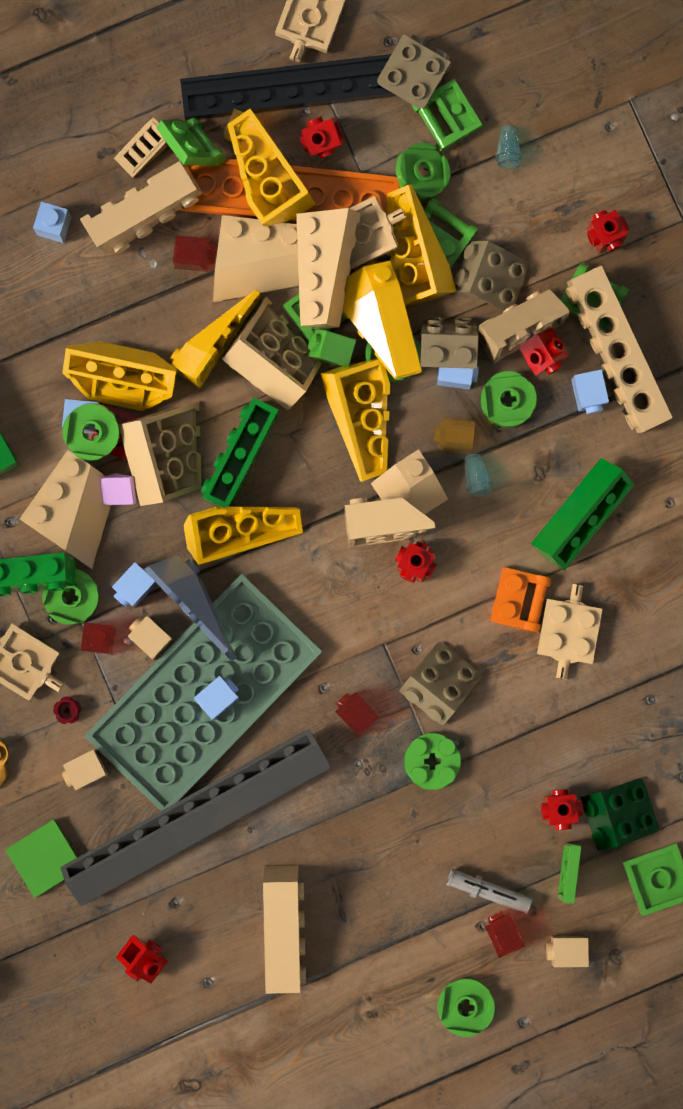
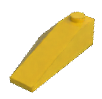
(268, 179)
(419, 259)
(379, 313)
(206, 348)
(360, 409)
(231, 530)

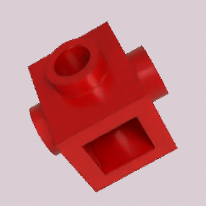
(331, 136)
(603, 239)
(544, 352)
(410, 572)
(549, 809)
(144, 964)

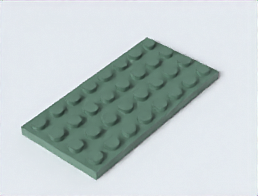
(158, 728)

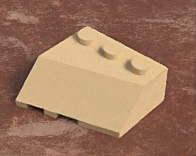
(254, 258)
(520, 323)
(272, 356)
(163, 453)
(70, 509)
(383, 521)

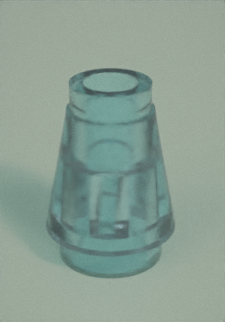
(508, 148)
(477, 477)

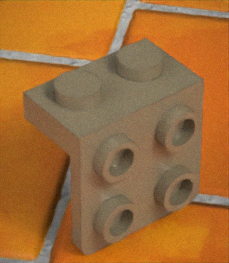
(414, 71)
(491, 274)
(449, 343)
(440, 683)

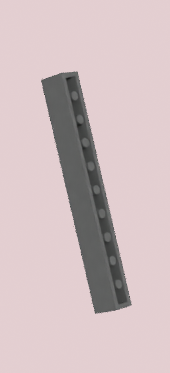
(194, 818)

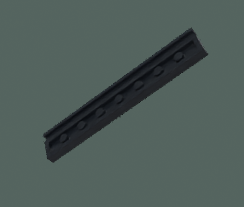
(284, 87)

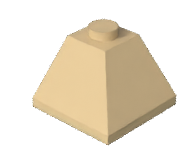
(412, 481)

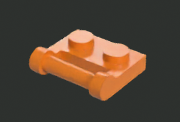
(510, 599)

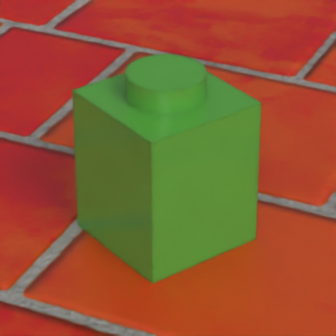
(331, 348)

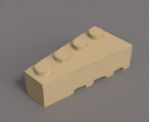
(143, 209)
(323, 264)
(282, 929)

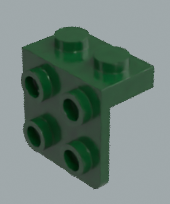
(620, 814)

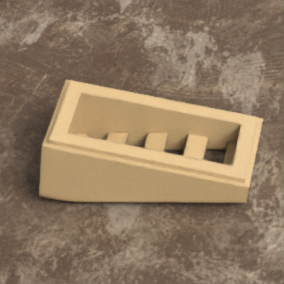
(136, 141)

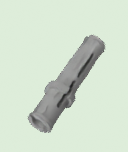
(489, 891)

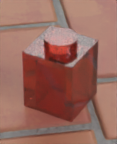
(193, 253)
(98, 638)
(355, 713)
(503, 933)

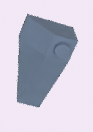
(189, 592)

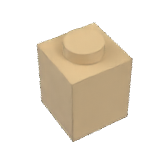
(149, 637)
(84, 770)
(568, 951)

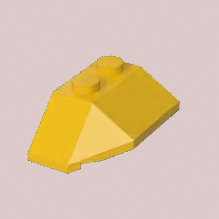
(119, 374)

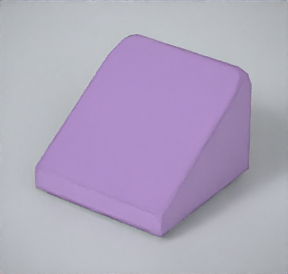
(118, 489)

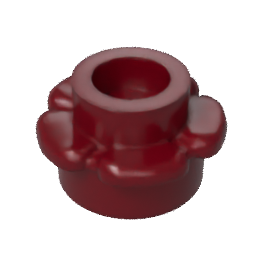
(61, 715)

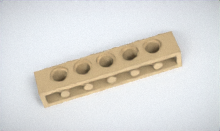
(656, 410)

